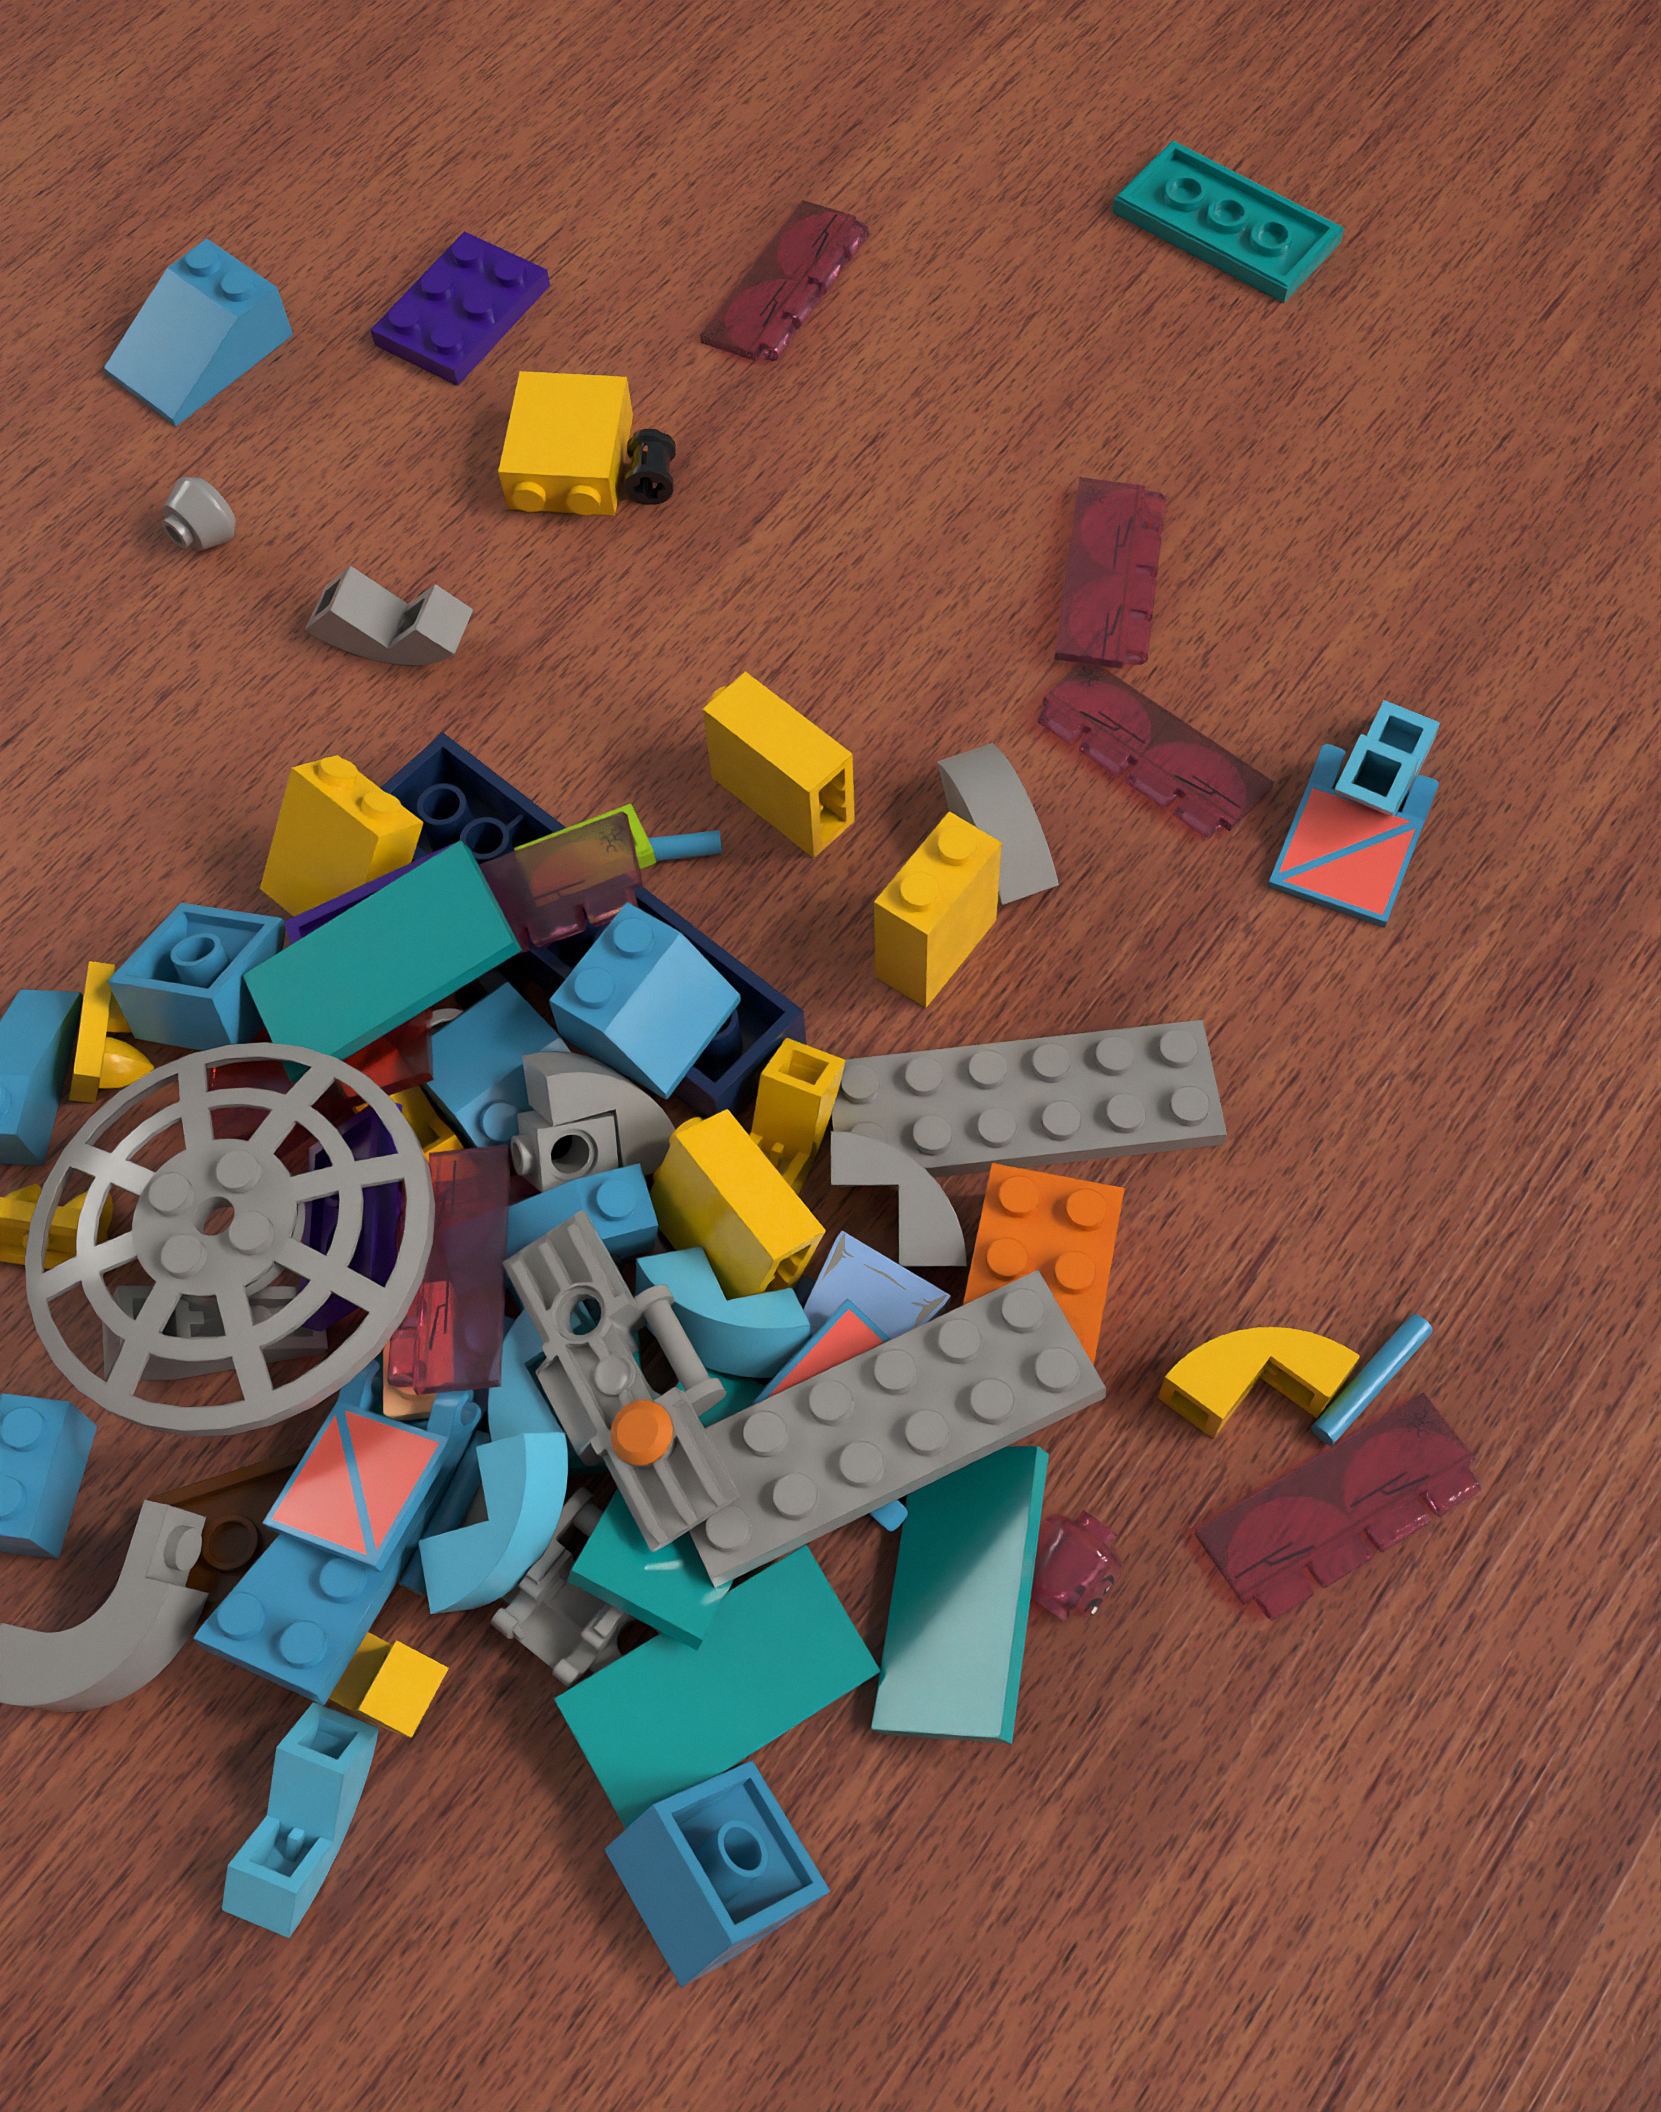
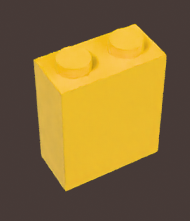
(566, 443)
(779, 764)
(334, 835)
(937, 909)
(734, 1204)

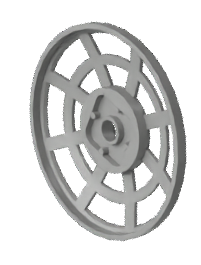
(243, 1258)

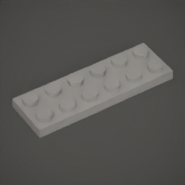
(1038, 1099)
(893, 1423)

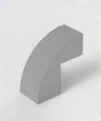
(381, 627)
(990, 796)
(578, 1086)
(926, 1218)

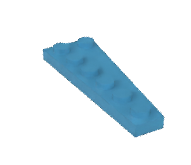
(309, 1610)

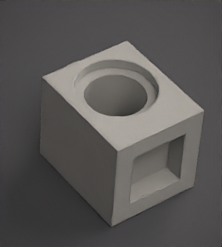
(590, 1153)

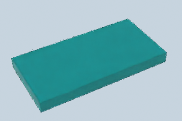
(1228, 221)
(383, 959)
(663, 1586)
(963, 1601)
(687, 1715)

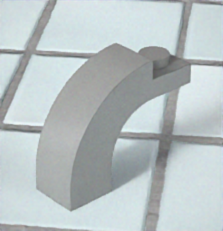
(126, 1638)

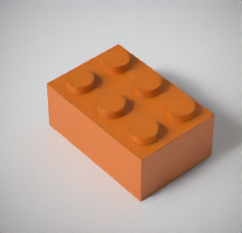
(1052, 1227)

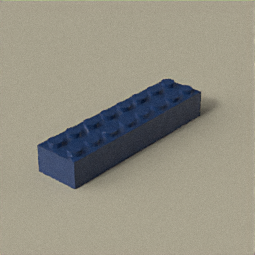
(473, 804)

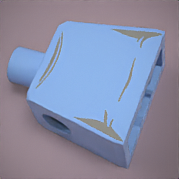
(877, 1286)

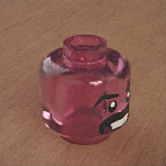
(1074, 1565)

